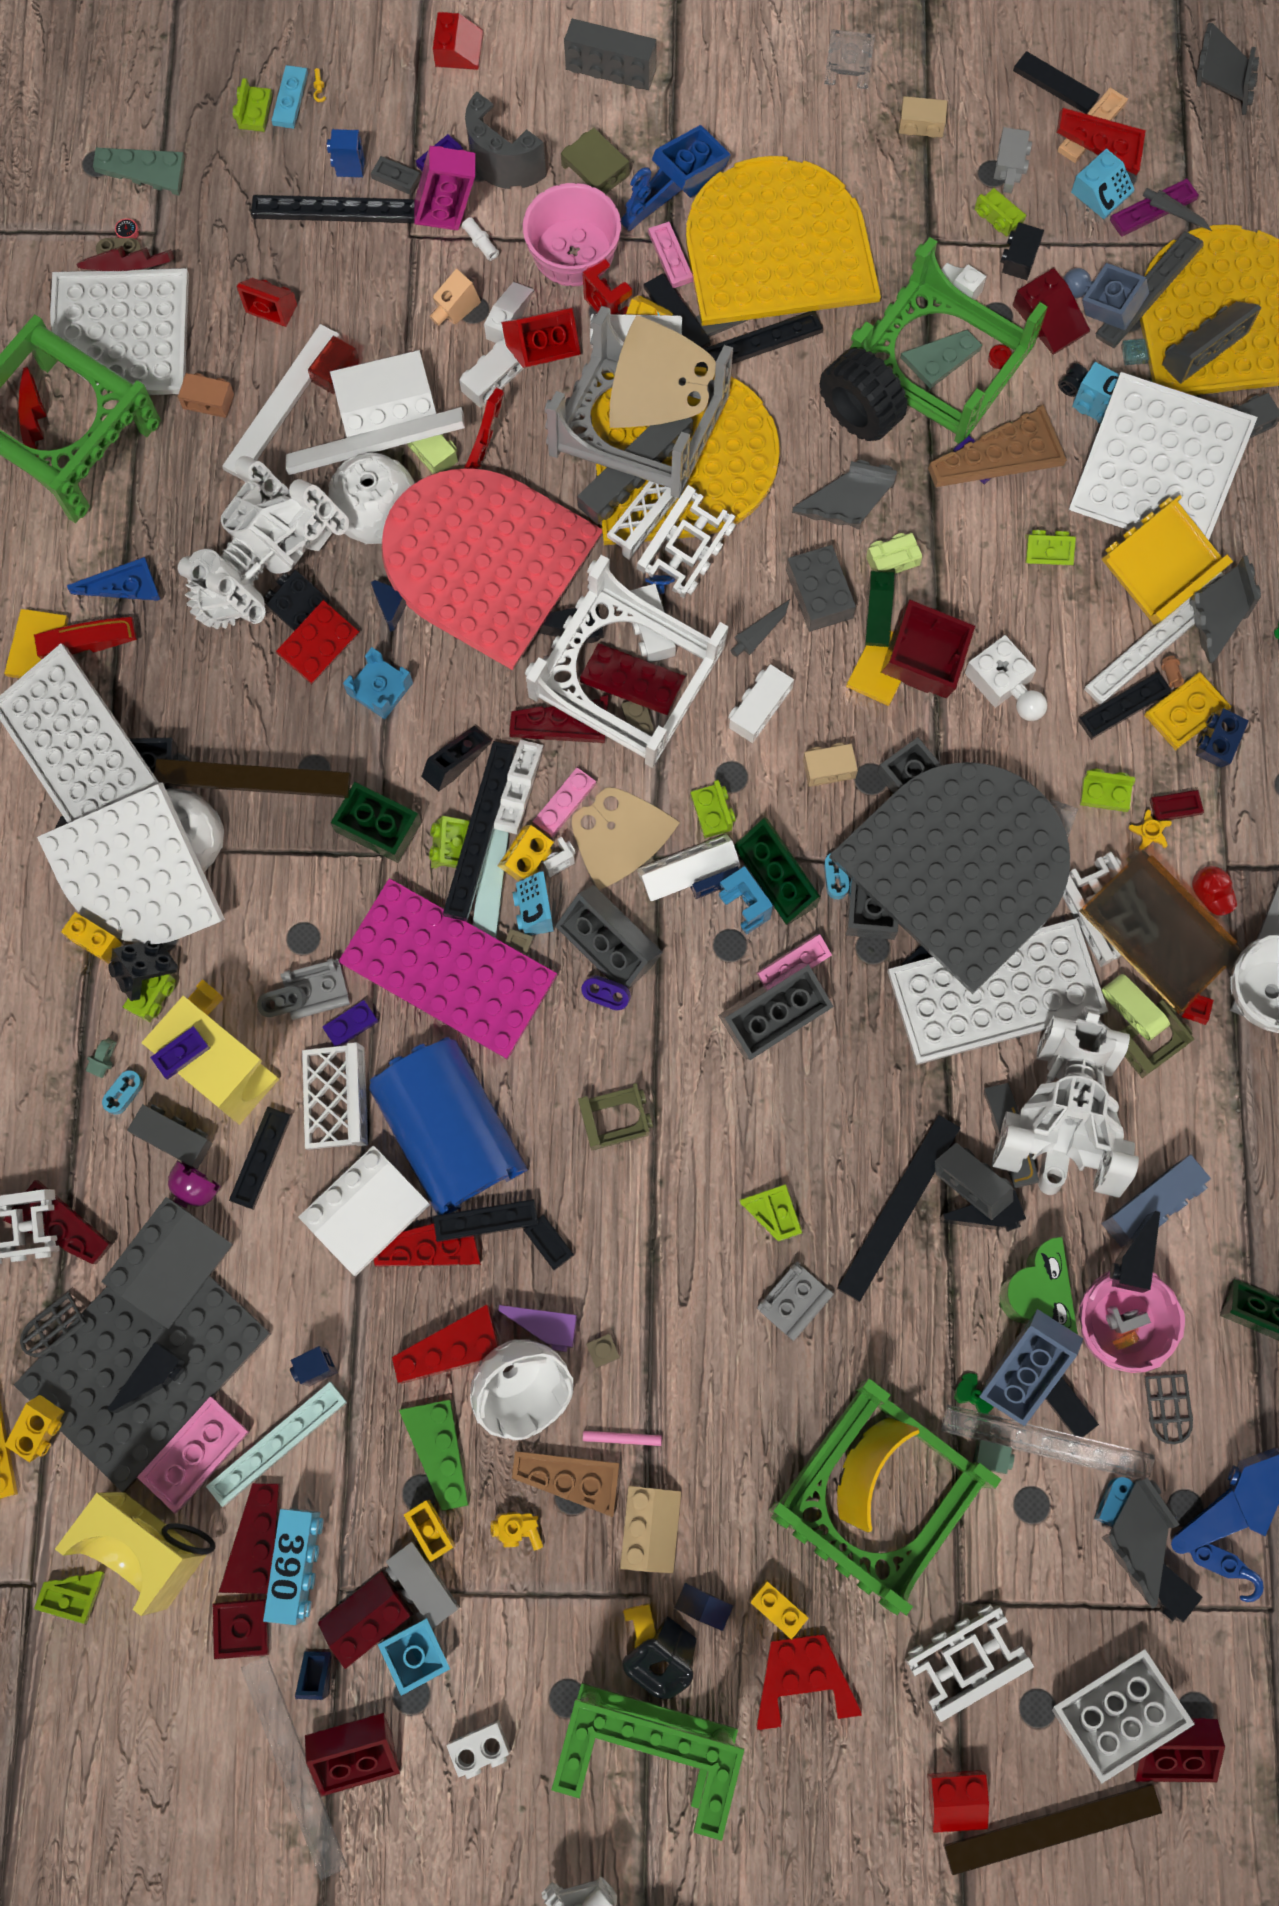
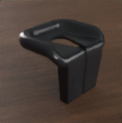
(669, 1644)

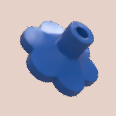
(660, 582)

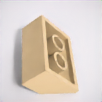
(650, 1530)

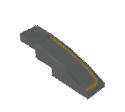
(999, 1102)

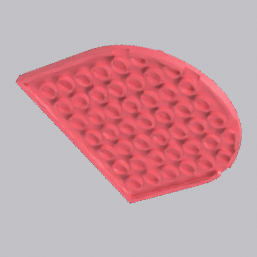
(483, 557)

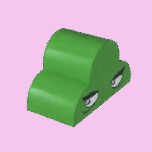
(1040, 1286)

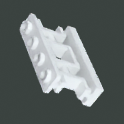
(671, 533)
(1109, 864)
(7, 1249)
(979, 1682)

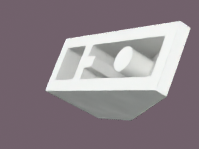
(508, 307)

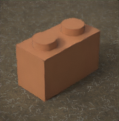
(206, 395)

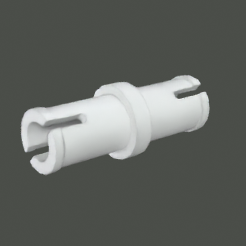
(480, 239)

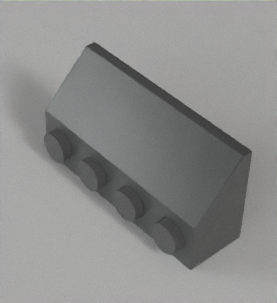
(1210, 340)
(608, 937)

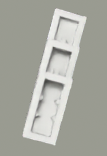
(518, 787)

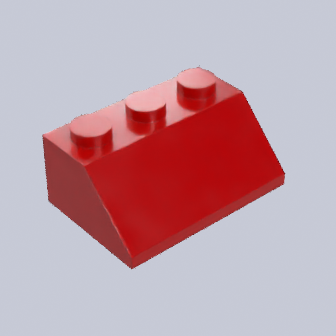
(542, 337)

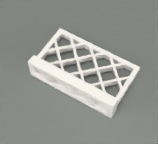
(355, 1100)

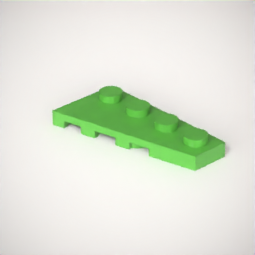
(437, 1446)

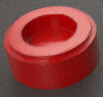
(999, 356)

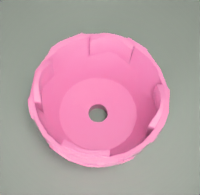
(1156, 1339)

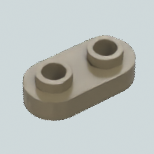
(117, 242)

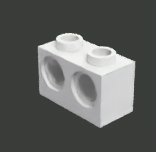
(475, 1742)

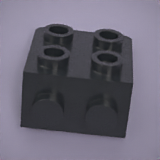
(293, 599)
(139, 962)

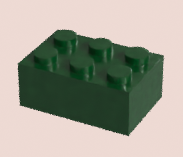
(376, 822)

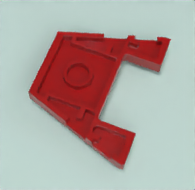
(799, 1668)

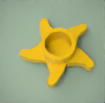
(1151, 831)

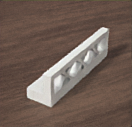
(648, 523)

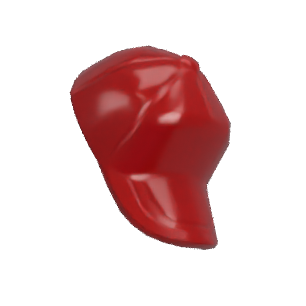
(1215, 890)

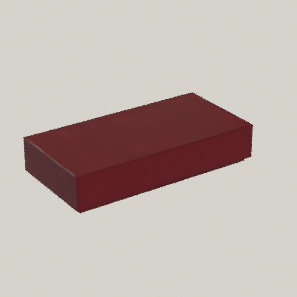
(1176, 805)

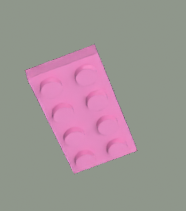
(193, 1454)

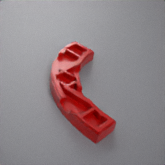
(485, 433)

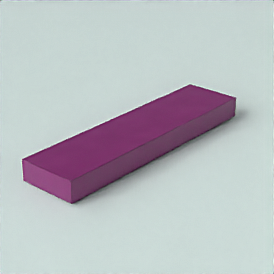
(1143, 213)

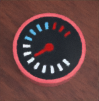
(126, 229)

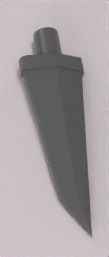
(1170, 205)
(752, 636)

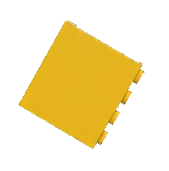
(1164, 560)

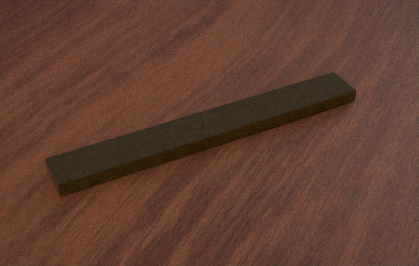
(253, 778)
(1052, 1829)

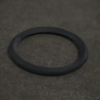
(184, 1547)

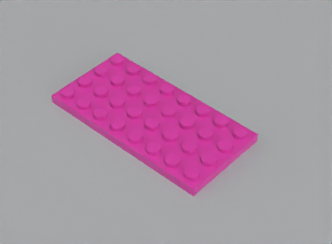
(448, 968)

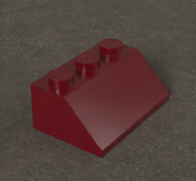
(364, 1620)
(351, 1754)
(1188, 1757)

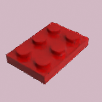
(317, 642)

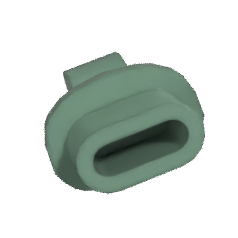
(101, 1061)

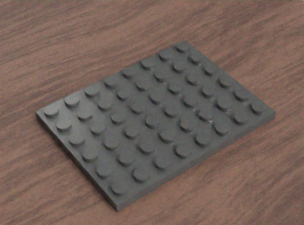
(97, 1360)

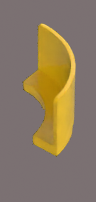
(863, 1468)

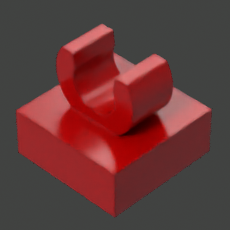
(1199, 1010)

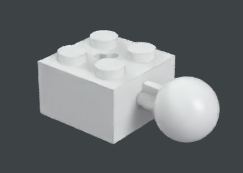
(1010, 680)

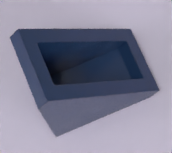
(390, 602)
(703, 1607)
(314, 1676)

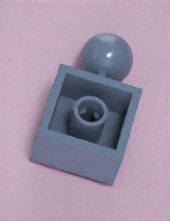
(1112, 296)

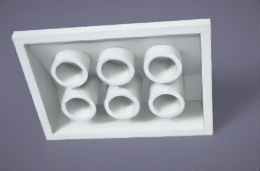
(382, 393)
(364, 1211)
(1122, 1716)

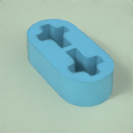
(830, 878)
(118, 1088)

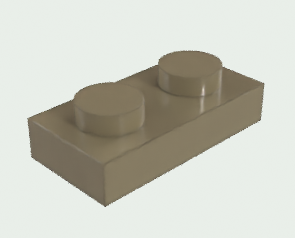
(638, 717)

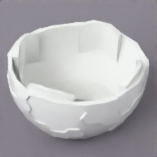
(368, 506)
(200, 825)
(1250, 976)
(525, 1397)

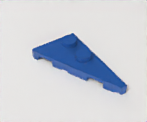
(126, 581)

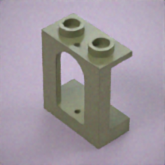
(1180, 1038)
(626, 1096)

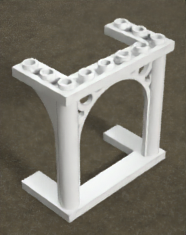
(609, 591)

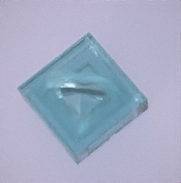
(1135, 352)

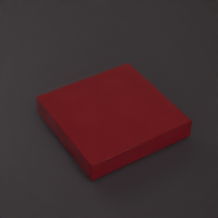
(240, 1629)

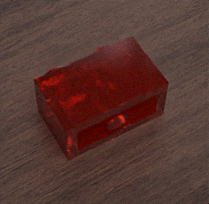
(333, 357)

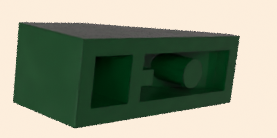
(879, 608)

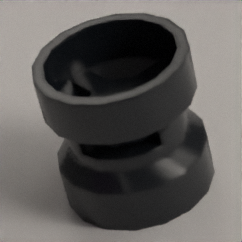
(1071, 382)

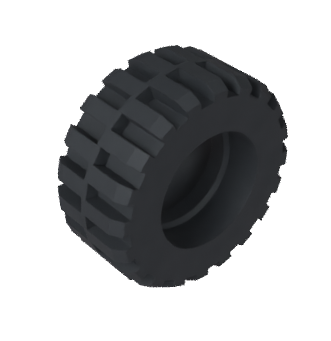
(863, 394)

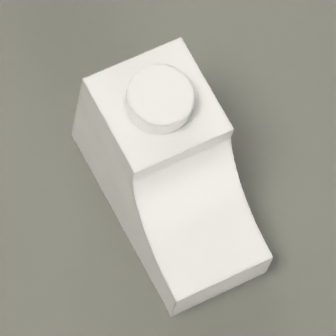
(965, 279)

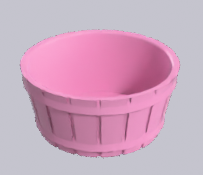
(568, 218)

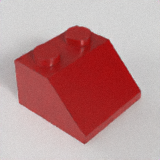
(456, 42)
(267, 300)
(958, 1801)

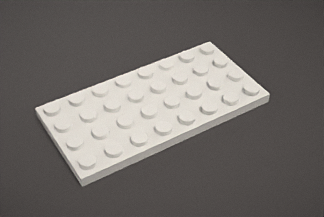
(72, 737)
(1039, 981)

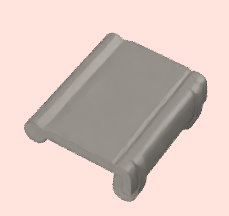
(322, 985)
(794, 1301)

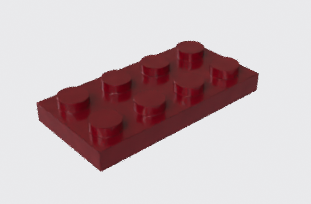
(632, 679)

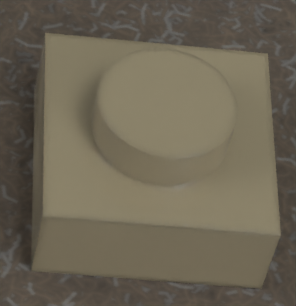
(519, 941)
(602, 1351)

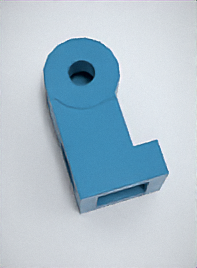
(1113, 1500)

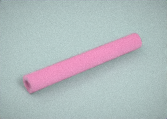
(622, 1438)

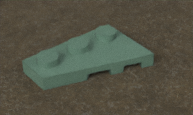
(940, 358)

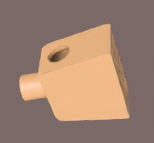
(454, 299)

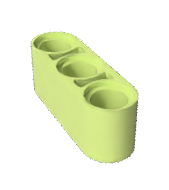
(1135, 1007)

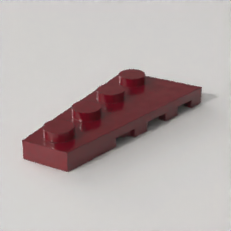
(554, 724)
(72, 1230)
(254, 1543)

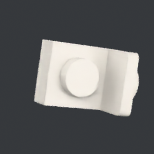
(559, 861)

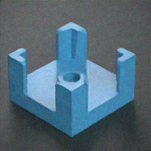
(378, 684)
(744, 885)

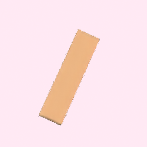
(1107, 108)

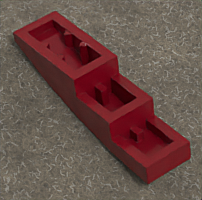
(119, 261)

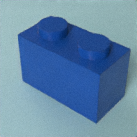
(346, 153)

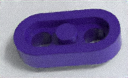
(606, 994)

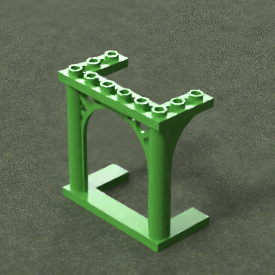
(933, 285)
(132, 405)
(898, 1585)
(659, 1733)

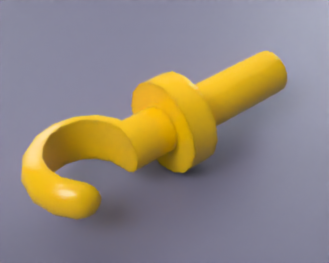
(318, 84)

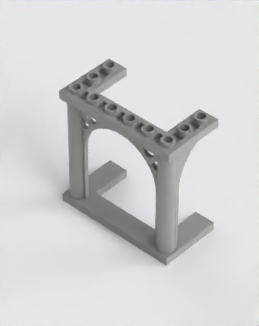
(565, 416)

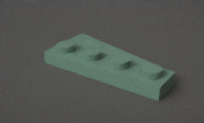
(149, 167)

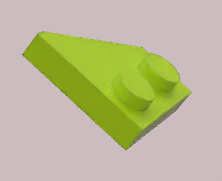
(774, 1212)
(70, 1597)

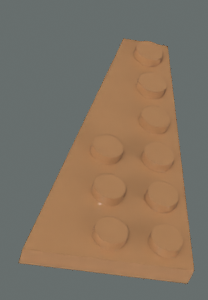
(1008, 450)

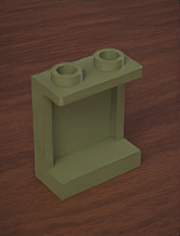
(596, 161)

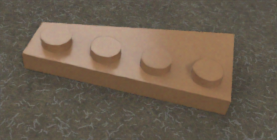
(574, 1479)

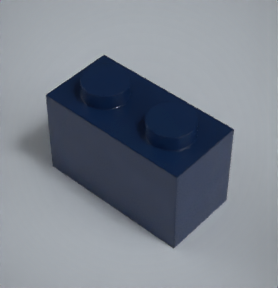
(312, 1366)

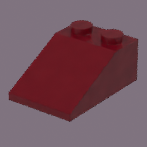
(1063, 318)

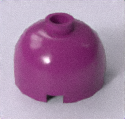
(191, 1186)

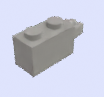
(1011, 157)

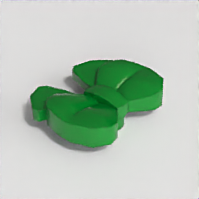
(967, 1392)

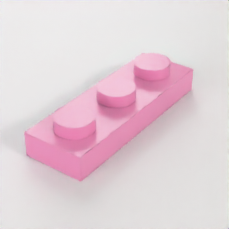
(670, 255)
(564, 802)
(809, 952)

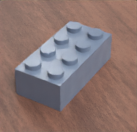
(1165, 1195)
(1031, 1367)

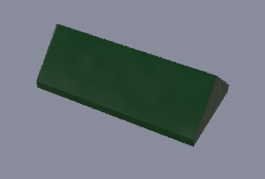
(777, 872)
(1252, 1308)

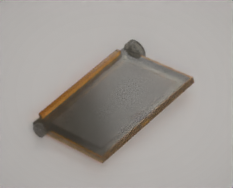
(1161, 930)

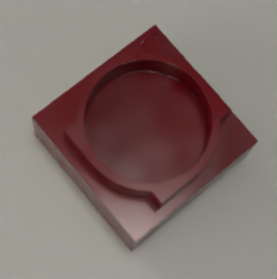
(928, 649)

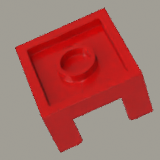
(599, 293)

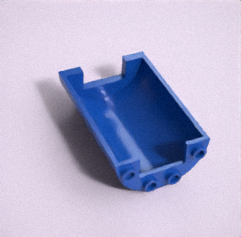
(445, 1124)

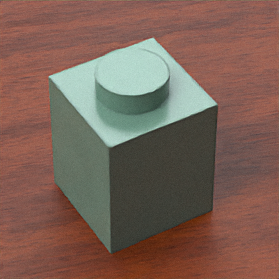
(994, 1456)

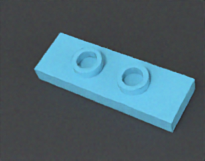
(289, 96)

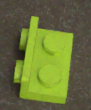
(252, 107)
(999, 211)
(1050, 549)
(1106, 790)
(712, 810)
(448, 840)
(152, 995)

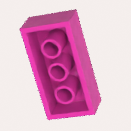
(444, 188)

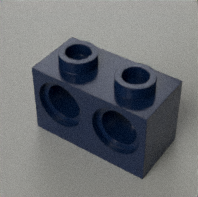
(1225, 740)

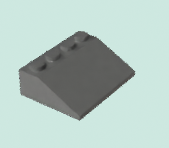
(167, 1263)

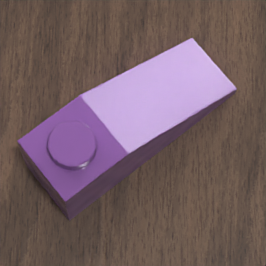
(549, 1327)

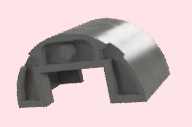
(498, 159)

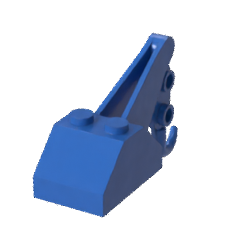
(686, 161)
(1247, 1503)

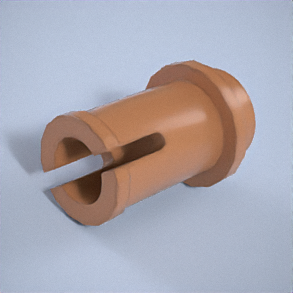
(1172, 670)

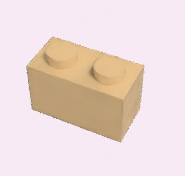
(923, 116)
(830, 764)

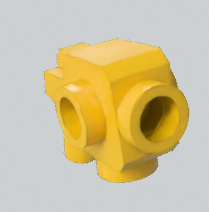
(512, 1526)

